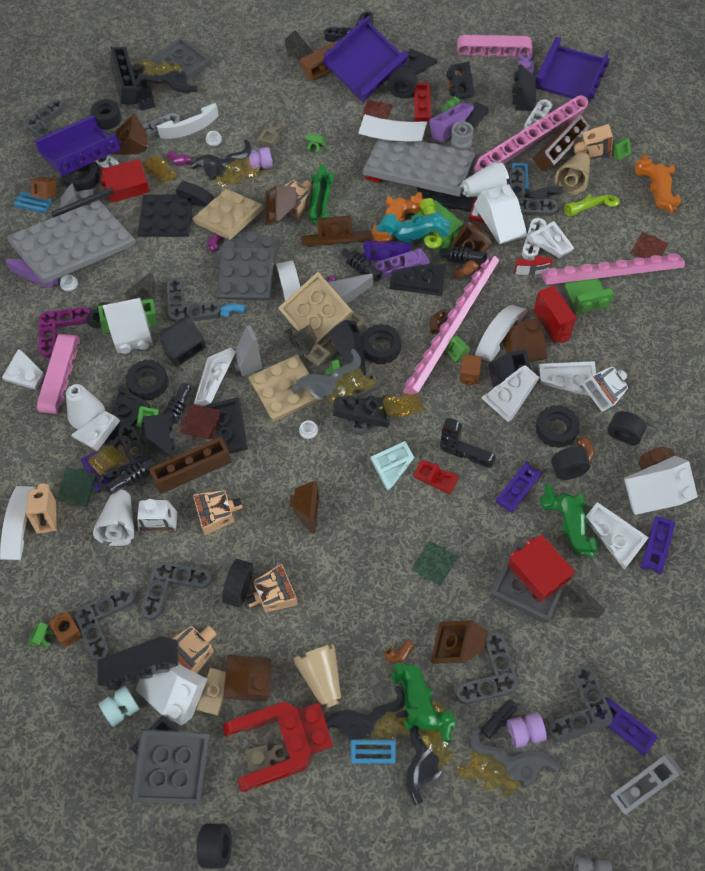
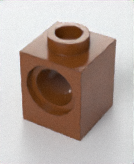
(43, 187)
(470, 369)
(69, 636)

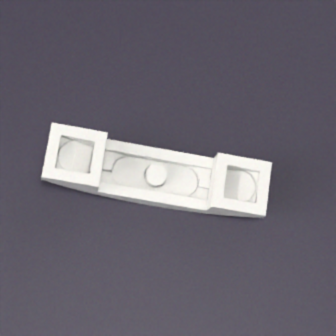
(190, 125)
(288, 278)
(497, 330)
(14, 524)

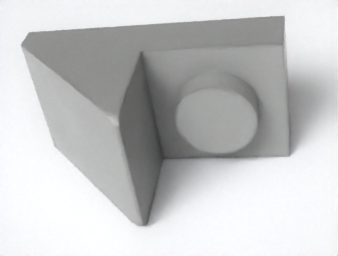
(71, 196)

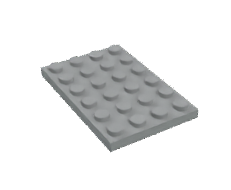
(420, 165)
(71, 241)

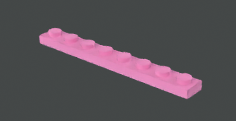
(617, 268)

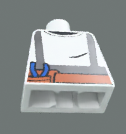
(606, 387)
(156, 516)

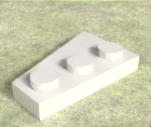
(566, 375)
(212, 376)
(511, 393)
(616, 534)

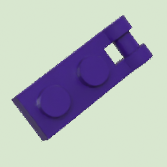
(384, 249)
(518, 487)
(658, 544)
(629, 728)

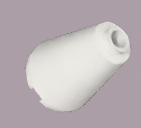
(490, 177)
(82, 406)
(116, 520)

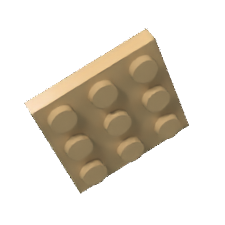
(228, 214)
(316, 306)
(274, 388)

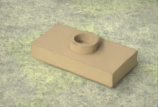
(212, 695)

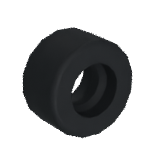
(405, 75)
(104, 120)
(627, 428)
(570, 463)
(214, 845)

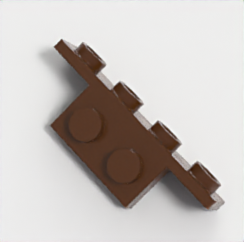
(335, 230)

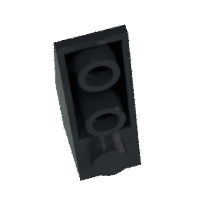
(348, 337)

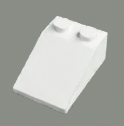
(501, 214)
(128, 325)
(661, 486)
(173, 693)

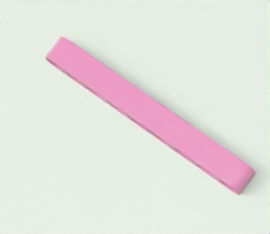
(533, 133)

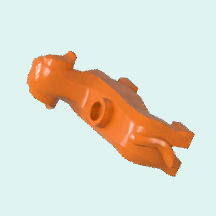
(660, 184)
(399, 208)

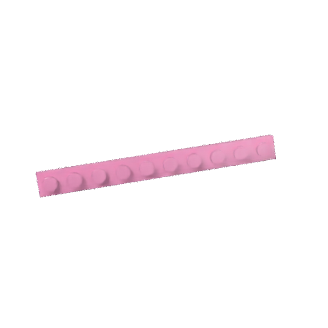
(449, 327)

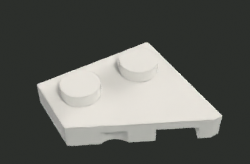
(552, 240)
(23, 372)
(97, 430)

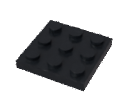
(165, 216)

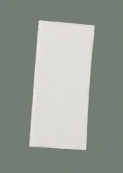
(391, 129)

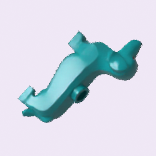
(415, 227)

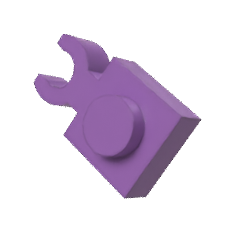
(527, 63)

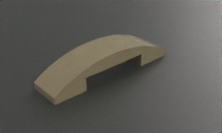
(327, 350)

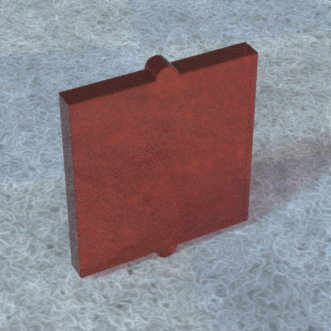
(377, 109)
(648, 246)
(201, 421)

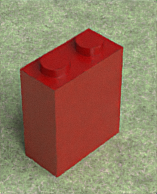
(125, 179)
(554, 314)
(540, 567)

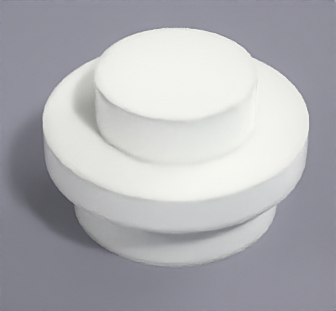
(213, 138)
(68, 283)
(308, 429)

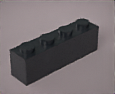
(123, 75)
(137, 663)

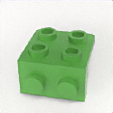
(588, 295)

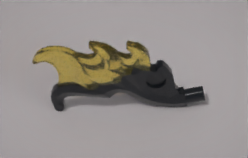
(165, 74)
(227, 169)
(375, 726)
(428, 756)

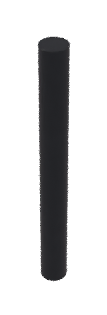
(83, 202)

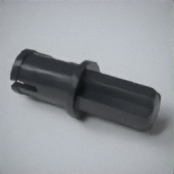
(499, 718)

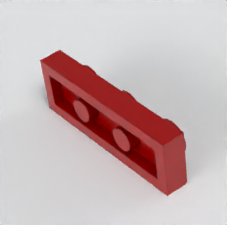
(422, 105)

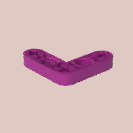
(52, 326)

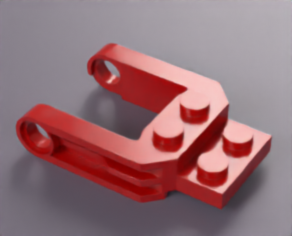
(302, 732)

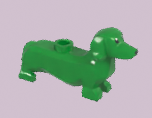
(320, 193)
(573, 517)
(419, 705)

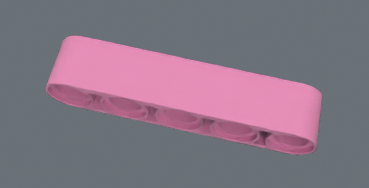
(494, 45)
(57, 373)

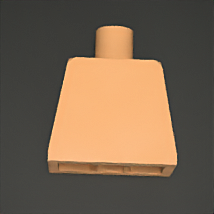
(42, 501)

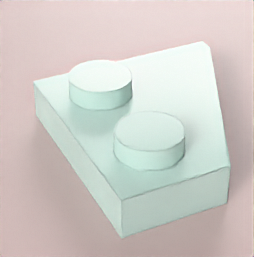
(392, 463)

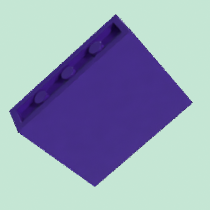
(364, 59)
(571, 72)
(76, 145)

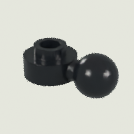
(94, 316)

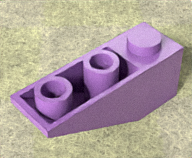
(408, 259)

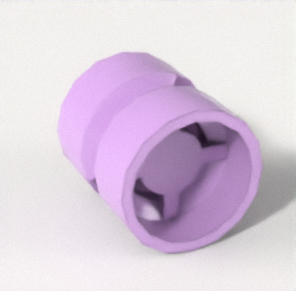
(261, 158)
(526, 730)

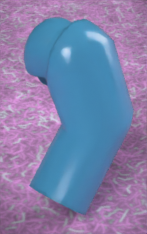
(232, 307)

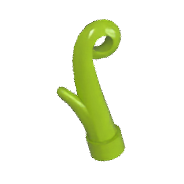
(428, 207)
(573, 208)

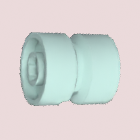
(118, 706)

